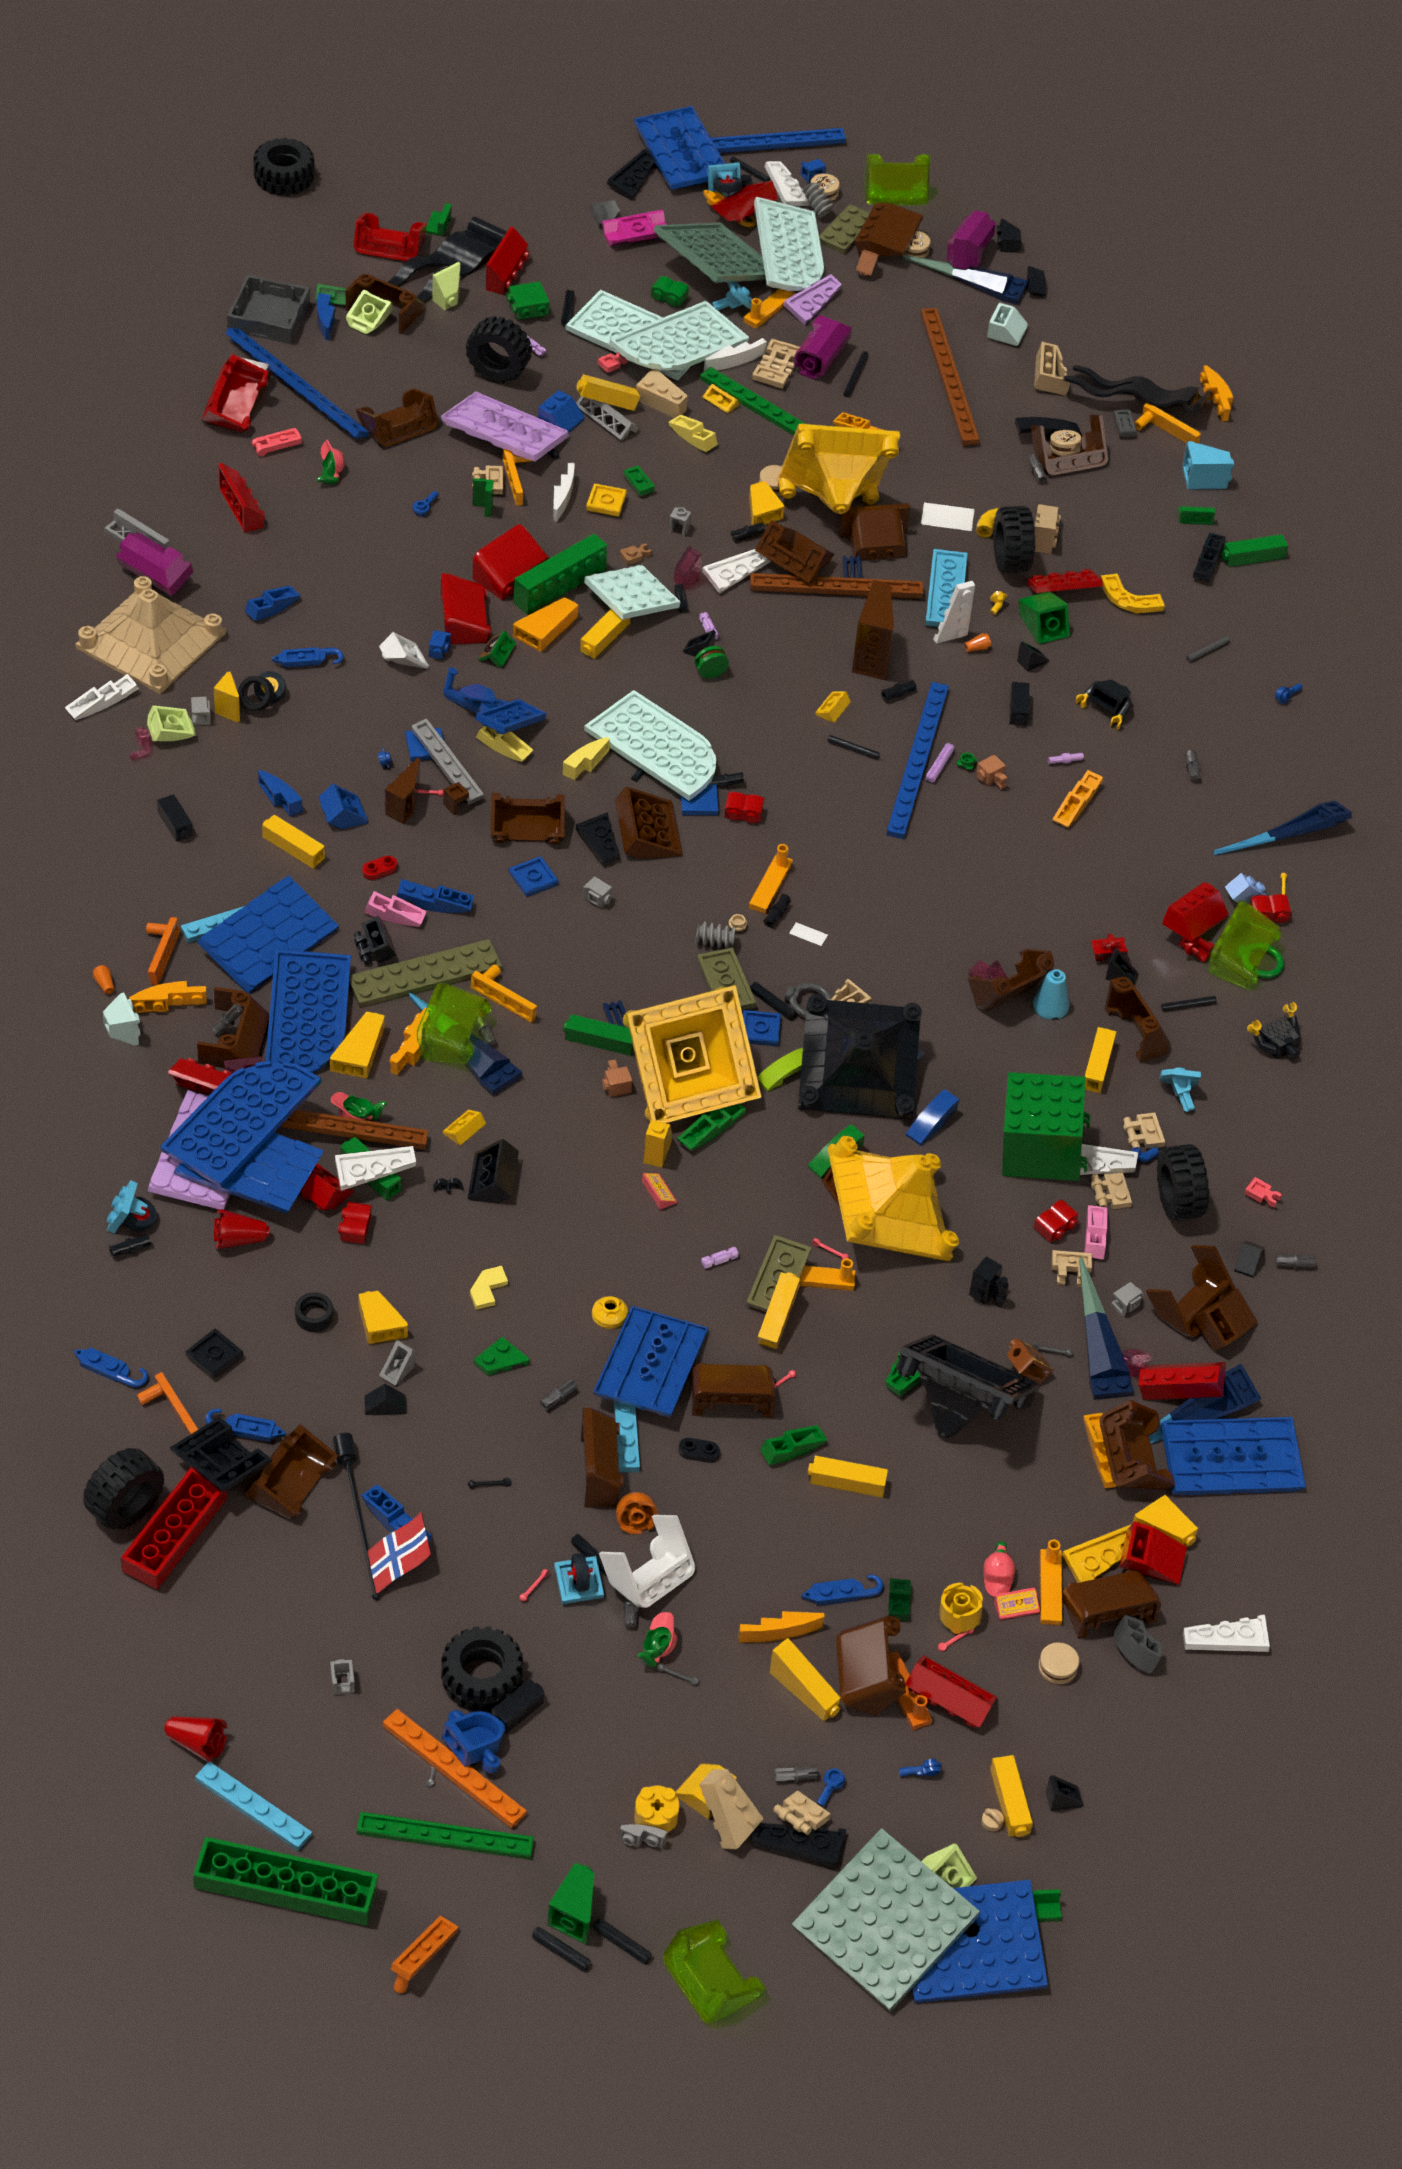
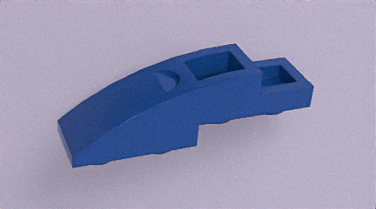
(438, 900)
(387, 1509)

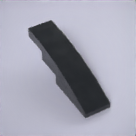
(1050, 425)
(1209, 557)

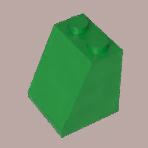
(1045, 617)
(572, 1903)

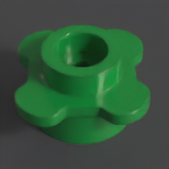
(967, 760)

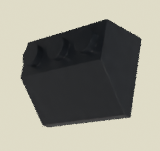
(493, 1173)

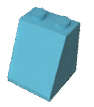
(1206, 467)

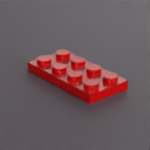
(1066, 581)

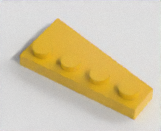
(1095, 1556)

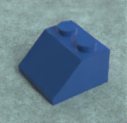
(561, 411)
(342, 807)

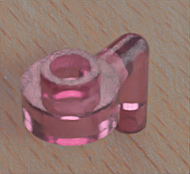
(142, 738)

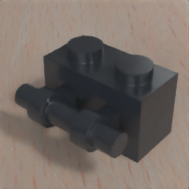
(378, 940)
(988, 1282)

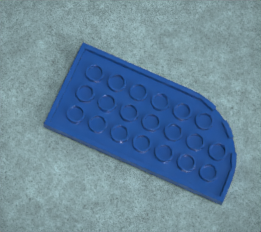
(307, 1007)
(239, 1118)

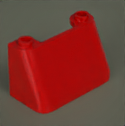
(387, 243)
(234, 394)
(505, 559)
(464, 610)

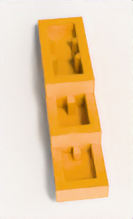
(1078, 799)
(1098, 1449)
(788, 1626)

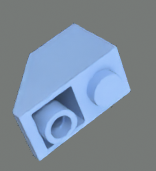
(1244, 888)

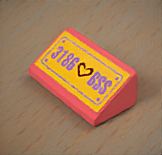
(658, 1190)
(1016, 1603)

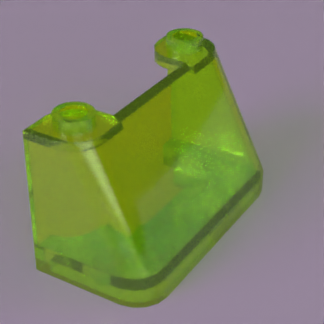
(897, 181)
(1243, 945)
(449, 1024)
(707, 1973)

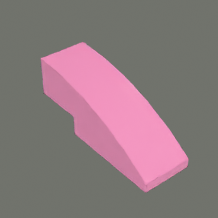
(394, 910)
(1096, 1231)

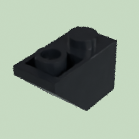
(1008, 237)

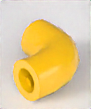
(985, 523)

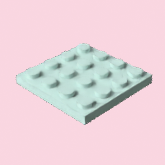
(632, 592)

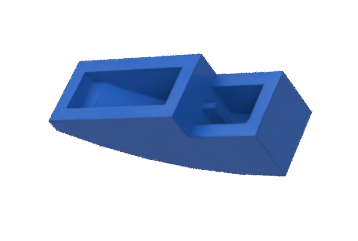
(325, 314)
(271, 602)
(280, 793)
(933, 1117)

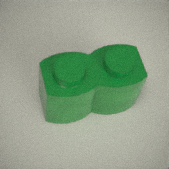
(670, 291)

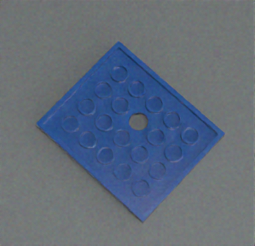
(1000, 1958)

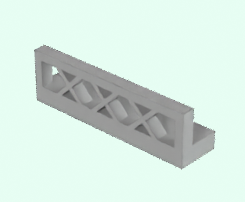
(610, 412)
(131, 525)

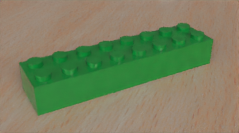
(285, 1881)

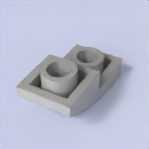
(634, 1835)

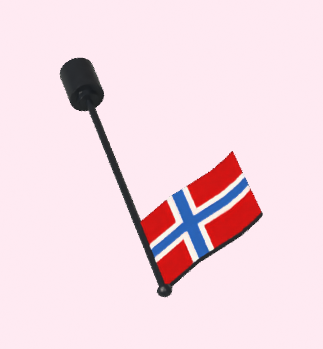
(397, 1552)

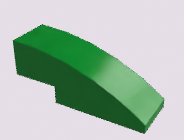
(821, 1162)
(792, 1444)

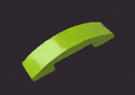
(780, 1069)

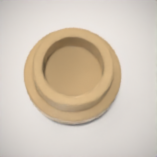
(738, 922)

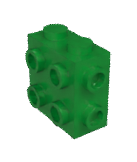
(528, 300)

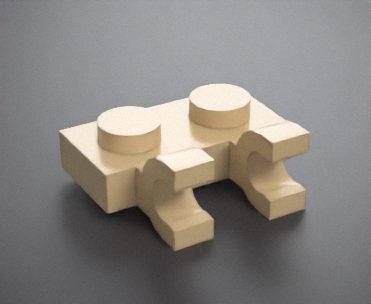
(1069, 1261)

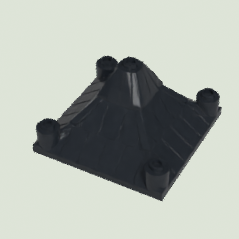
(859, 1058)
(963, 1383)

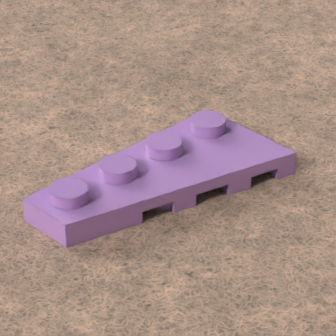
(811, 300)

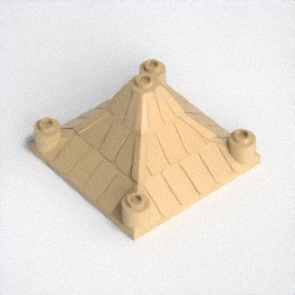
(150, 638)

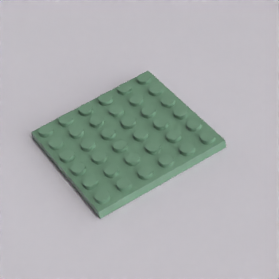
(714, 251)
(886, 1919)

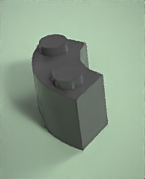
(1137, 1644)

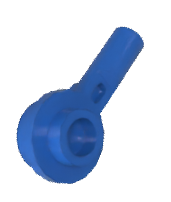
(422, 507)
(1284, 693)
(929, 1768)
(834, 1780)

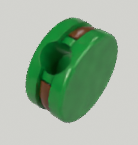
(711, 662)

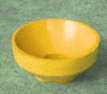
(609, 1318)

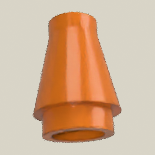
(978, 643)
(103, 977)

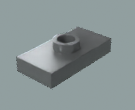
(1124, 423)

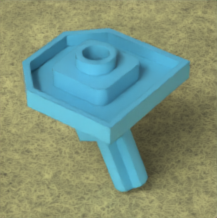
(735, 297)
(1181, 1083)

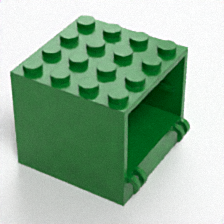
(1044, 1126)

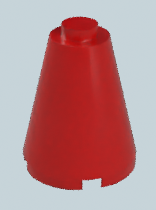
(238, 1230)
(198, 1734)

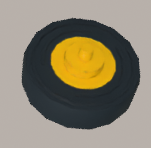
(278, 685)

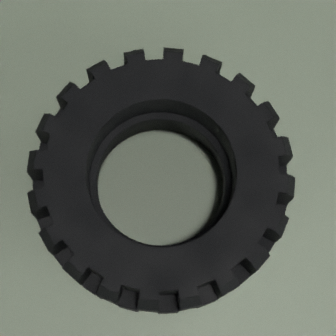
(283, 166)
(490, 362)
(1014, 539)
(1183, 1182)
(123, 1488)
(481, 1644)

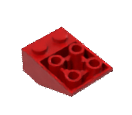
(1153, 1553)

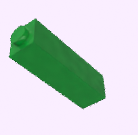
(1255, 550)
(598, 1034)
(385, 1186)

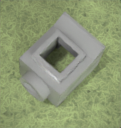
(681, 517)
(200, 711)
(597, 892)
(1127, 1299)
(338, 1669)

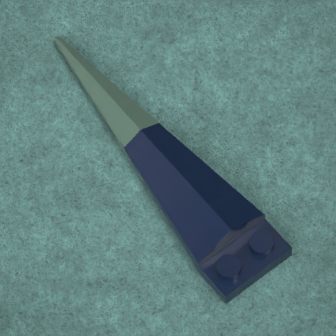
(995, 283)
(1106, 1364)

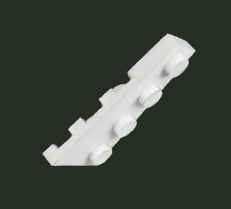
(786, 186)
(734, 569)
(958, 614)
(1108, 1160)
(371, 1165)
(1235, 1636)

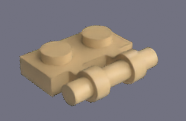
(783, 350)
(772, 373)
(491, 473)
(1149, 1128)
(1116, 1189)
(802, 1813)

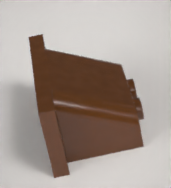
(876, 530)
(793, 551)

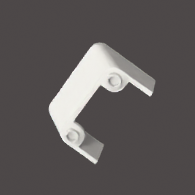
(665, 1571)

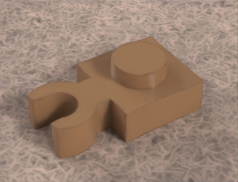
(633, 554)

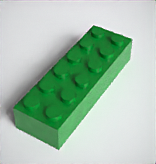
(560, 574)

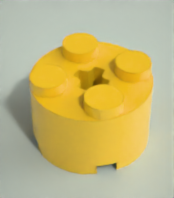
(961, 1607)
(657, 1808)

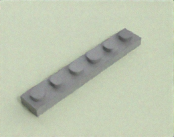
(446, 759)

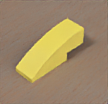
(694, 432)
(505, 744)
(586, 758)

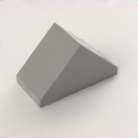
(398, 1363)

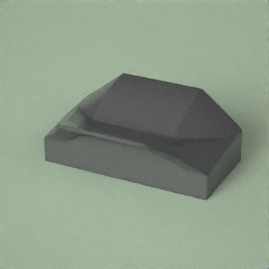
(603, 211)

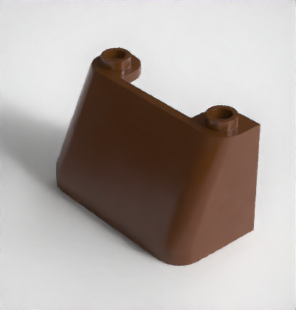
(410, 420)
(527, 819)
(1030, 971)
(1127, 1002)
(732, 1386)
(1128, 1447)
(292, 1473)
(1109, 1599)
(865, 1666)

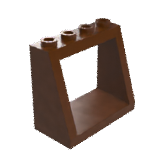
(874, 633)

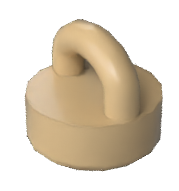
(992, 1819)

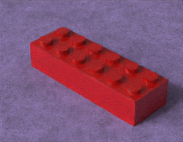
(172, 1529)

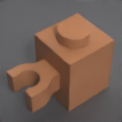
(867, 263)
(991, 771)
(617, 1080)

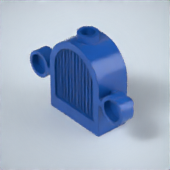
(474, 1738)

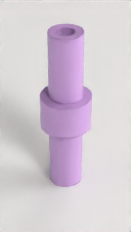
(1065, 758)

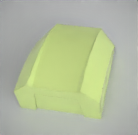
(368, 312)
(170, 724)

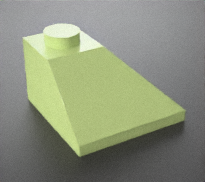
(447, 286)
(951, 1866)

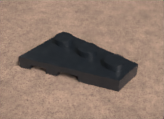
(599, 838)

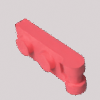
(276, 441)

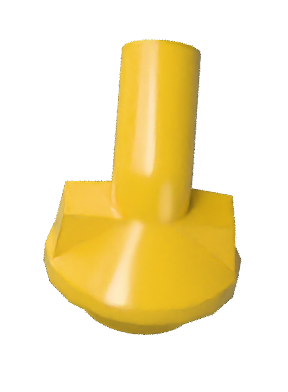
(998, 598)

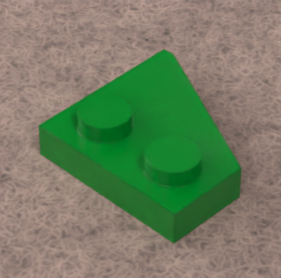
(500, 1357)
(898, 1383)

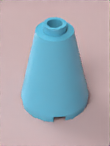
(1052, 996)

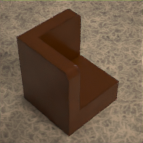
(453, 795)

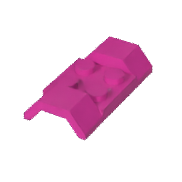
(632, 228)

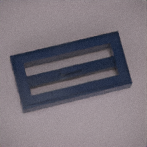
(851, 560)
(619, 1005)

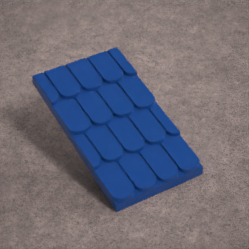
(679, 146)
(274, 920)
(271, 1174)
(651, 1361)
(1233, 1456)

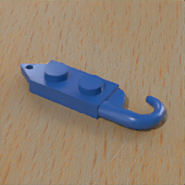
(306, 656)
(108, 1367)
(250, 1426)
(841, 1591)

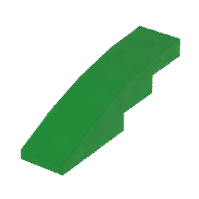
(710, 1126)

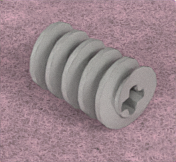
(817, 199)
(715, 935)

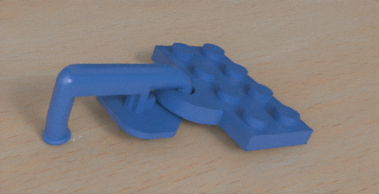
(492, 712)

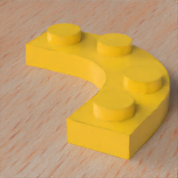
(1128, 601)

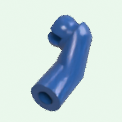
(1146, 1156)

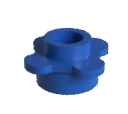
(384, 758)

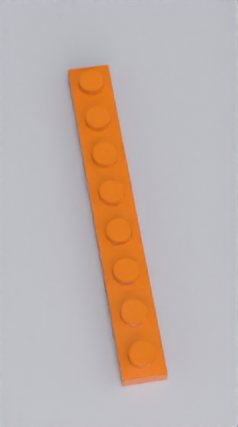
(450, 1766)

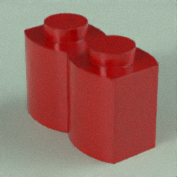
(744, 807)
(1273, 907)
(1056, 1221)
(355, 1222)

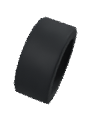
(243, 692)
(313, 1299)

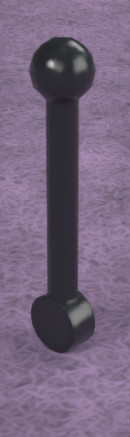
(505, 1482)

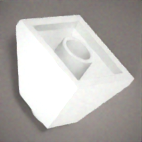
(402, 651)

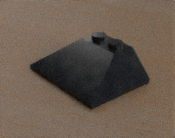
(218, 1456)

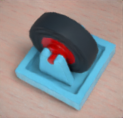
(724, 178)
(134, 1211)
(578, 1579)

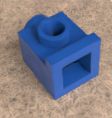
(811, 169)
(439, 644)

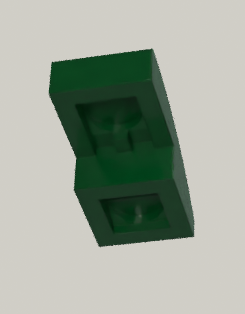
(899, 1599)

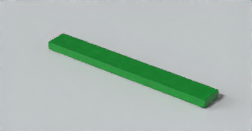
(445, 1835)

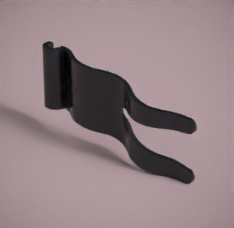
(465, 246)
(1143, 388)

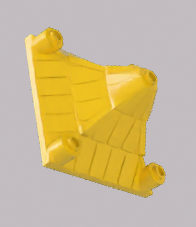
(837, 463)
(693, 1055)
(890, 1201)

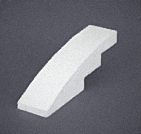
(732, 357)
(563, 492)
(100, 699)

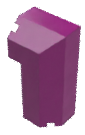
(970, 240)
(821, 347)
(153, 561)

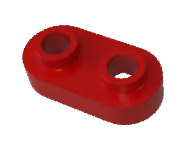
(379, 867)

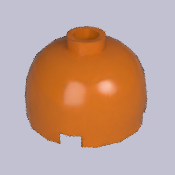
(635, 1512)

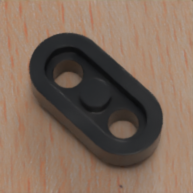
(698, 1450)

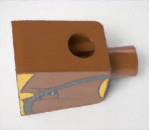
(1022, 1357)

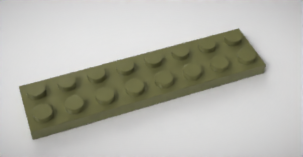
(422, 973)

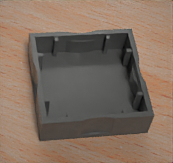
(269, 309)

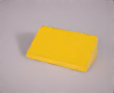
(720, 399)
(833, 706)
(465, 1126)

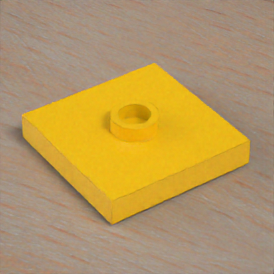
(606, 500)

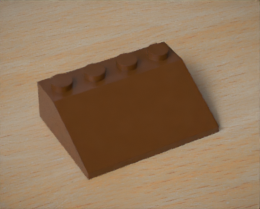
(888, 230)
(647, 825)

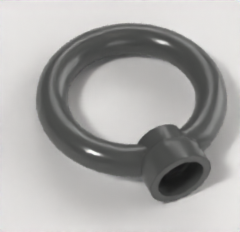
(793, 992)

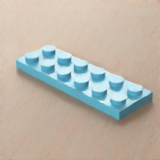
(946, 572)

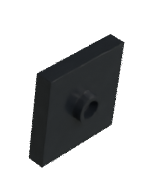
(214, 1353)

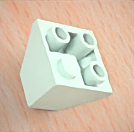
(122, 1021)

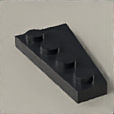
(632, 175)
(818, 1846)

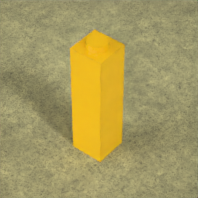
(608, 392)
(602, 634)
(293, 841)
(1099, 1059)
(779, 1310)
(848, 1476)
(1011, 1796)

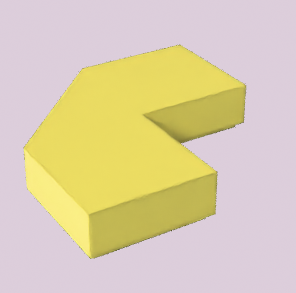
(487, 1280)

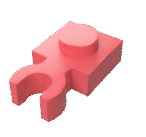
(611, 362)
(1262, 1191)

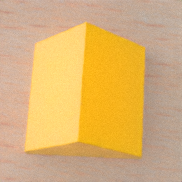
(227, 698)

